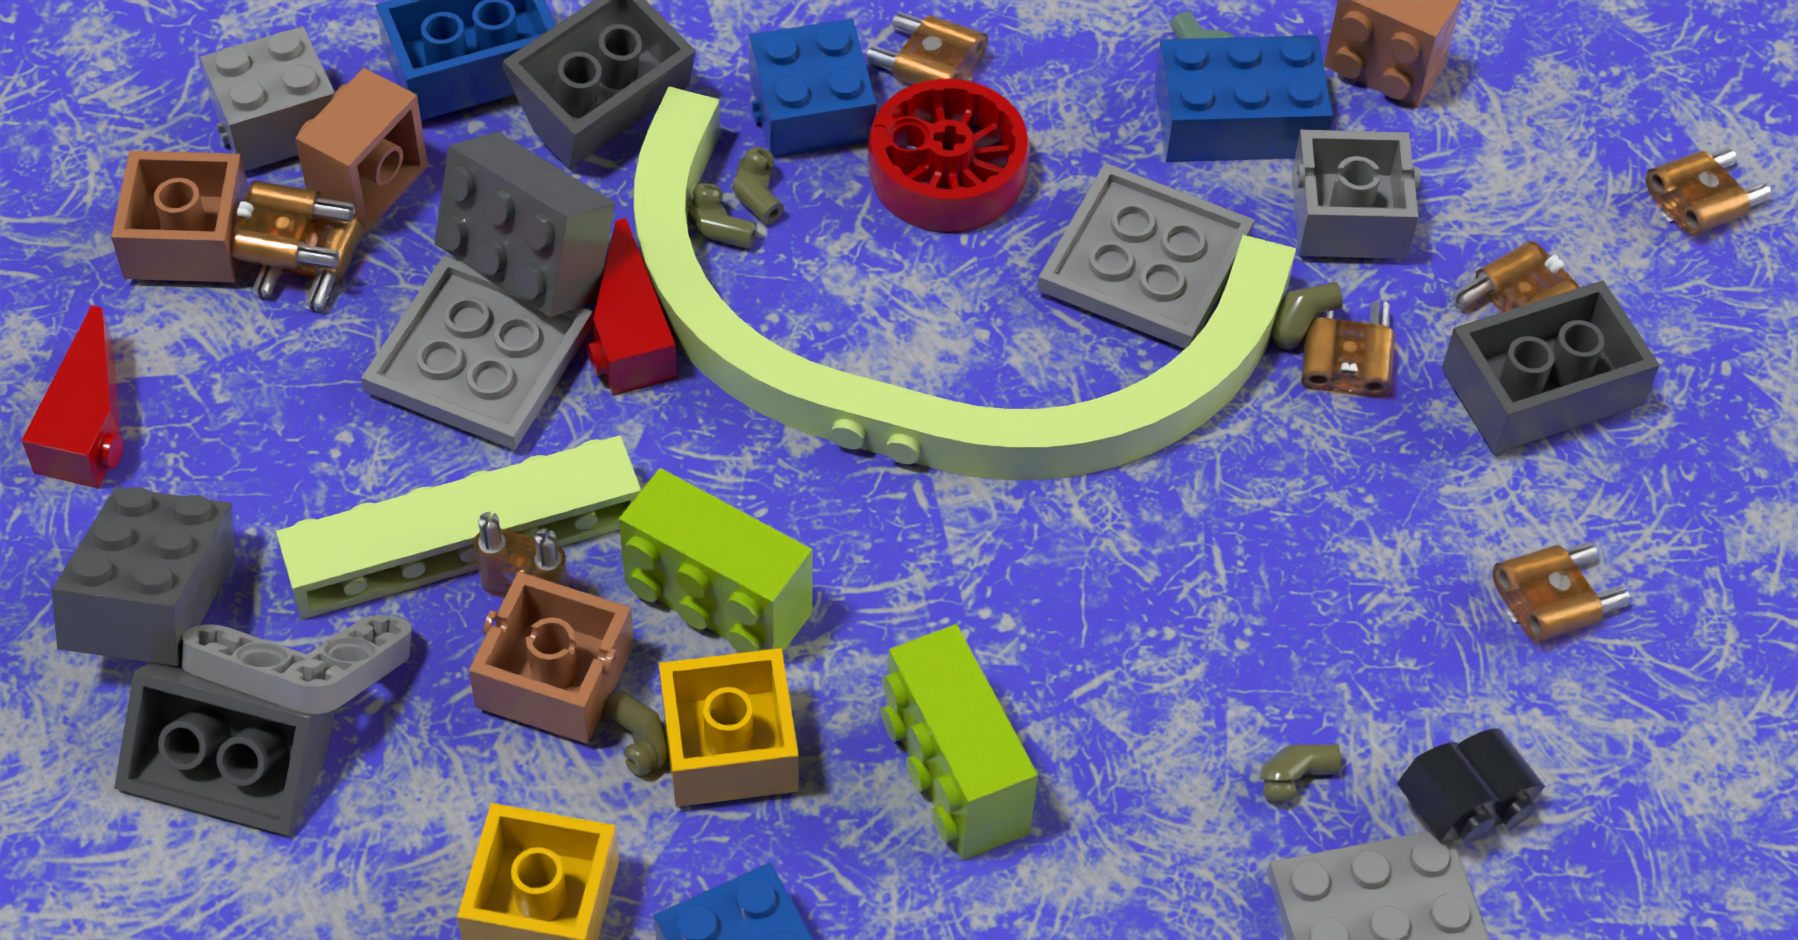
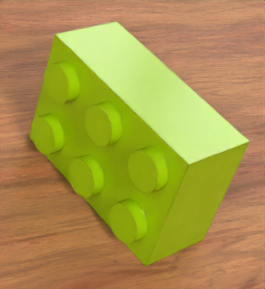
(715, 565)
(958, 743)

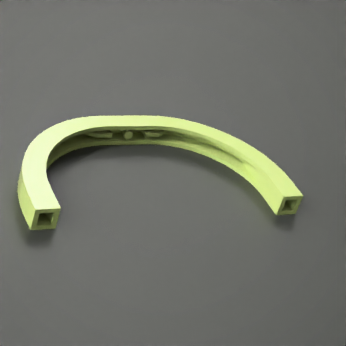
(911, 423)

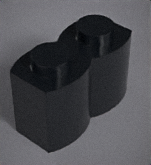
(1471, 786)

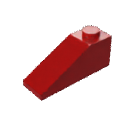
(629, 325)
(78, 420)

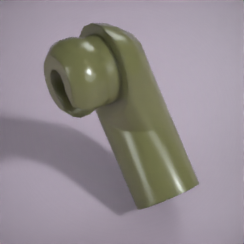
(752, 185)
(714, 221)
(1299, 310)
(644, 723)
(1293, 763)

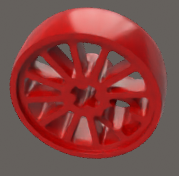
(948, 155)

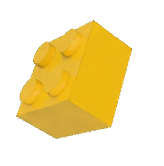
(729, 727)
(538, 877)

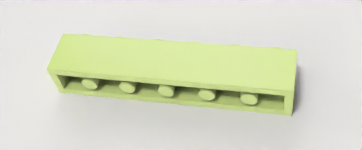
(433, 529)

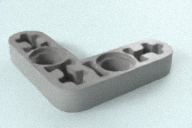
(298, 680)

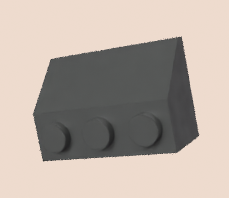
(597, 74)
(219, 749)

